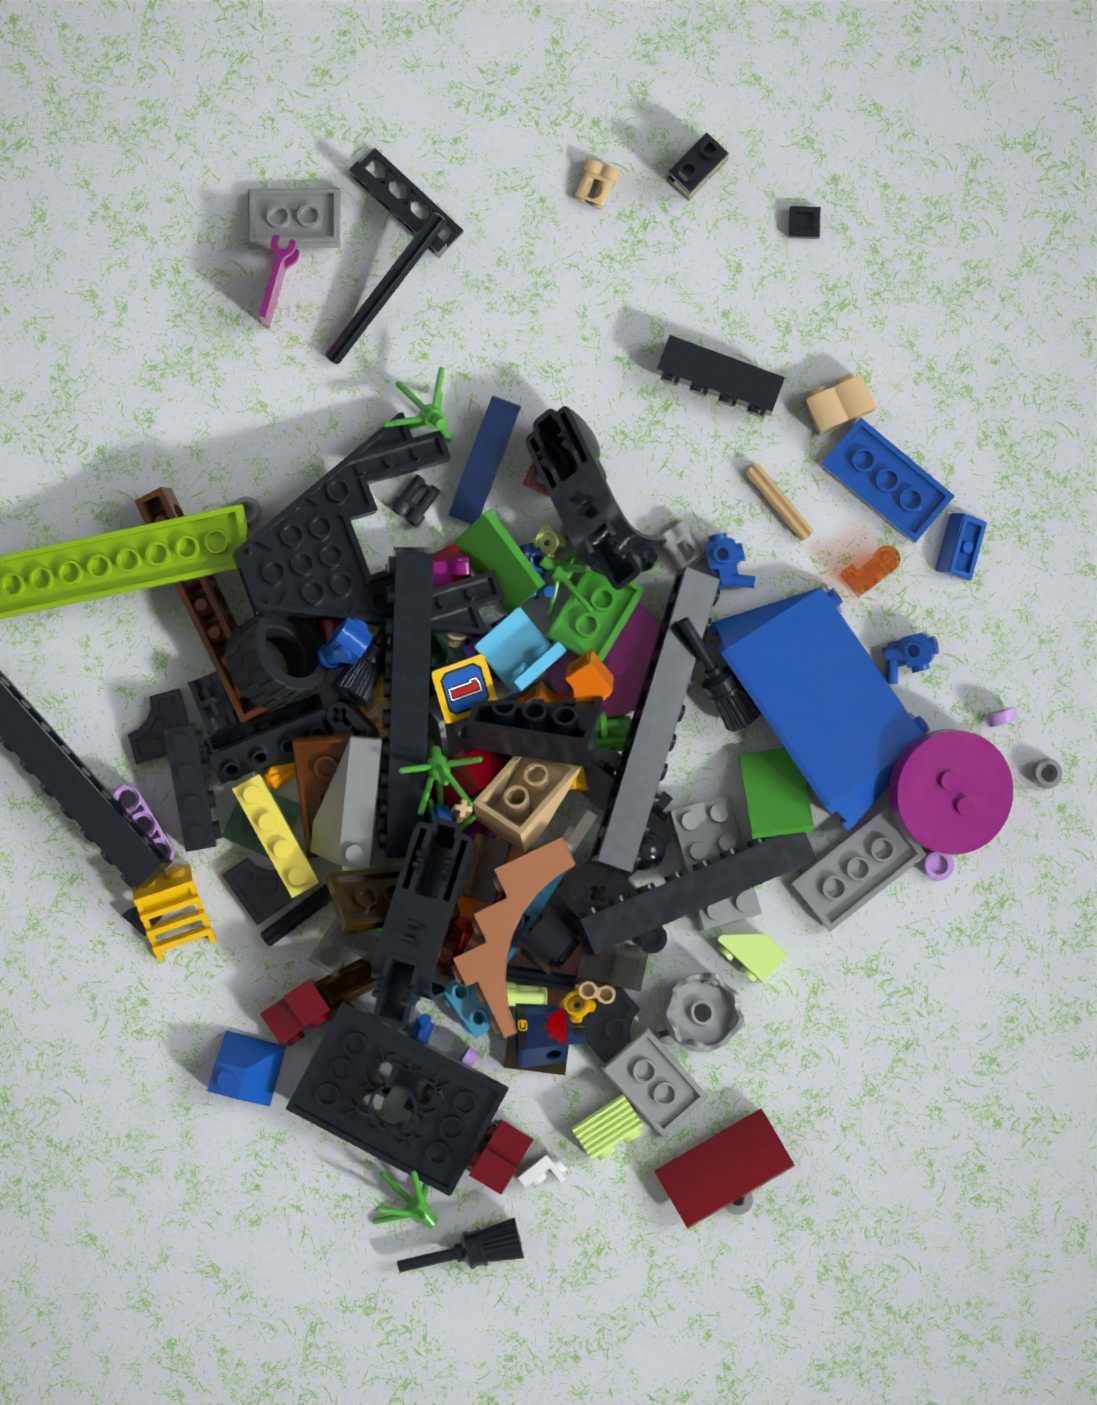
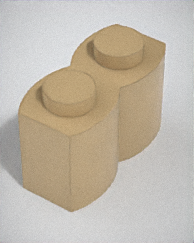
(839, 404)

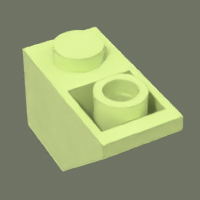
(754, 951)

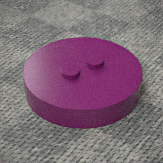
(625, 661)
(951, 791)

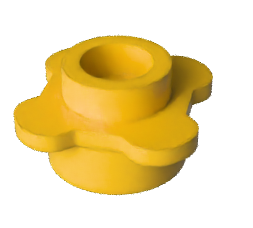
(577, 1014)

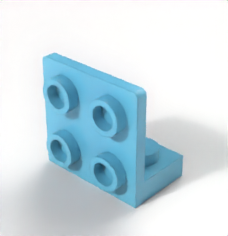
(518, 651)

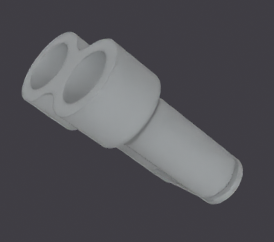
(678, 534)

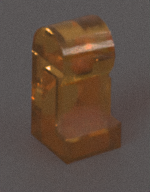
(881, 565)

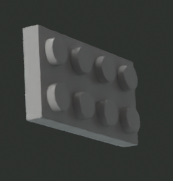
(704, 833)
(857, 869)

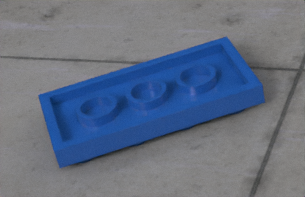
(887, 480)

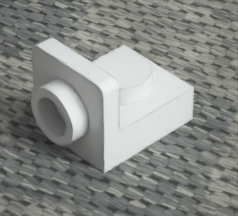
(537, 1171)

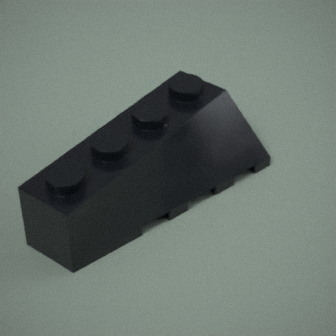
(537, 730)

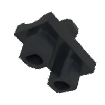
(212, 702)

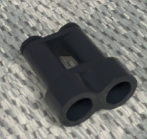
(407, 509)

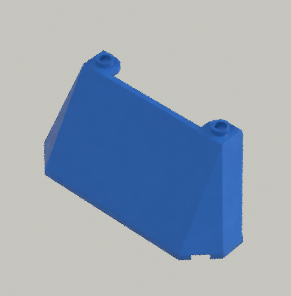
(821, 697)

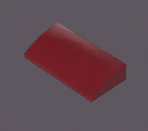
(724, 1168)

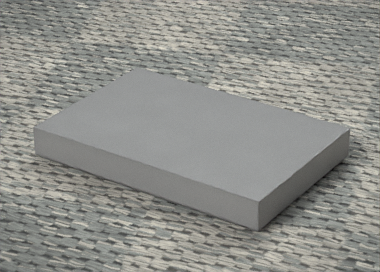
(298, 214)
(654, 1082)

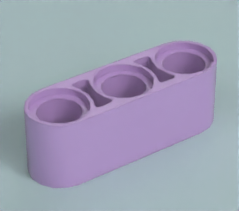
(142, 809)

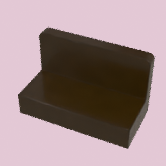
(487, 856)

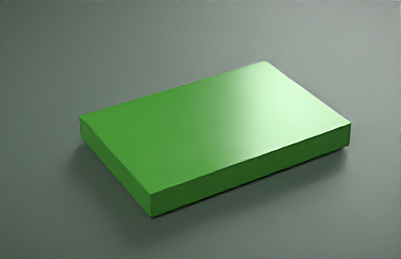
(494, 549)
(599, 629)
(775, 794)

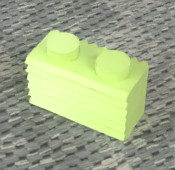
(607, 1127)

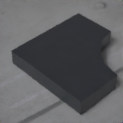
(165, 712)
(258, 889)
(610, 1025)

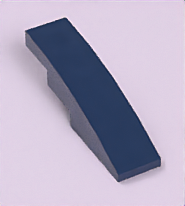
(484, 460)

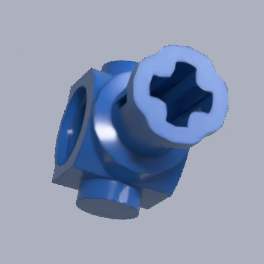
(345, 644)

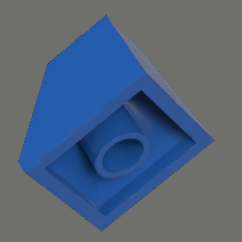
(246, 1068)

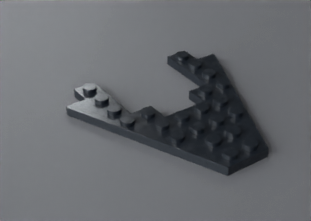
(311, 559)

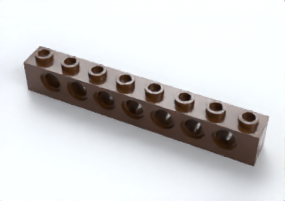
(204, 604)

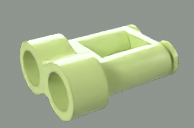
(525, 994)

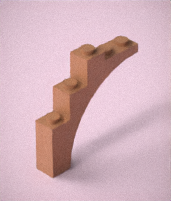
(487, 963)

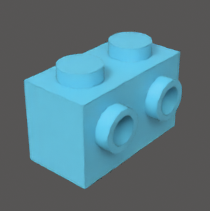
(468, 1005)

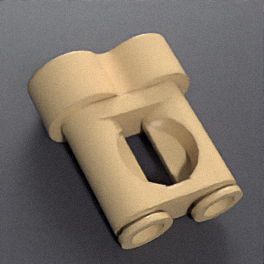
(596, 171)
(592, 989)

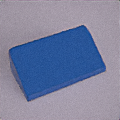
(961, 546)

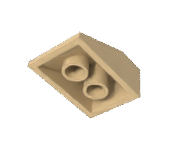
(524, 798)

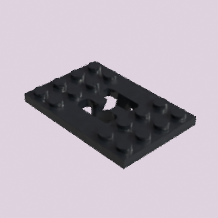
(447, 1123)

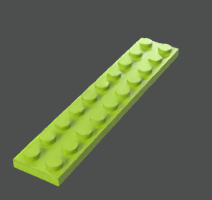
(121, 561)

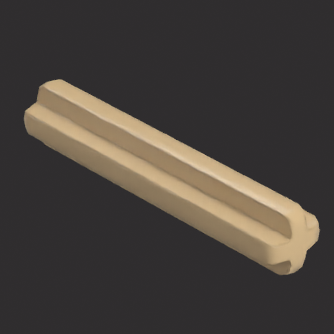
(779, 502)
(460, 811)

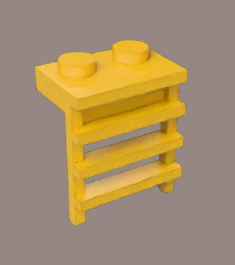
(168, 893)

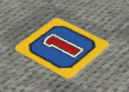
(462, 685)

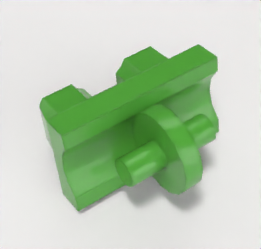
(613, 732)

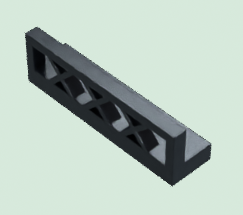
(396, 206)

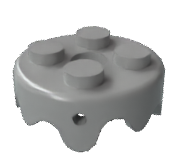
(722, 1007)

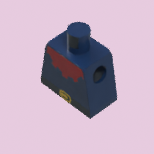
(544, 1035)

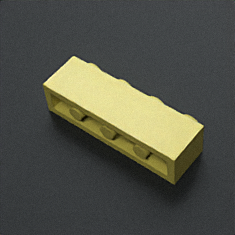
(276, 836)

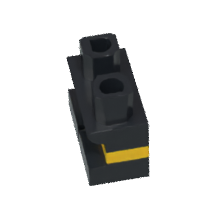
(697, 166)

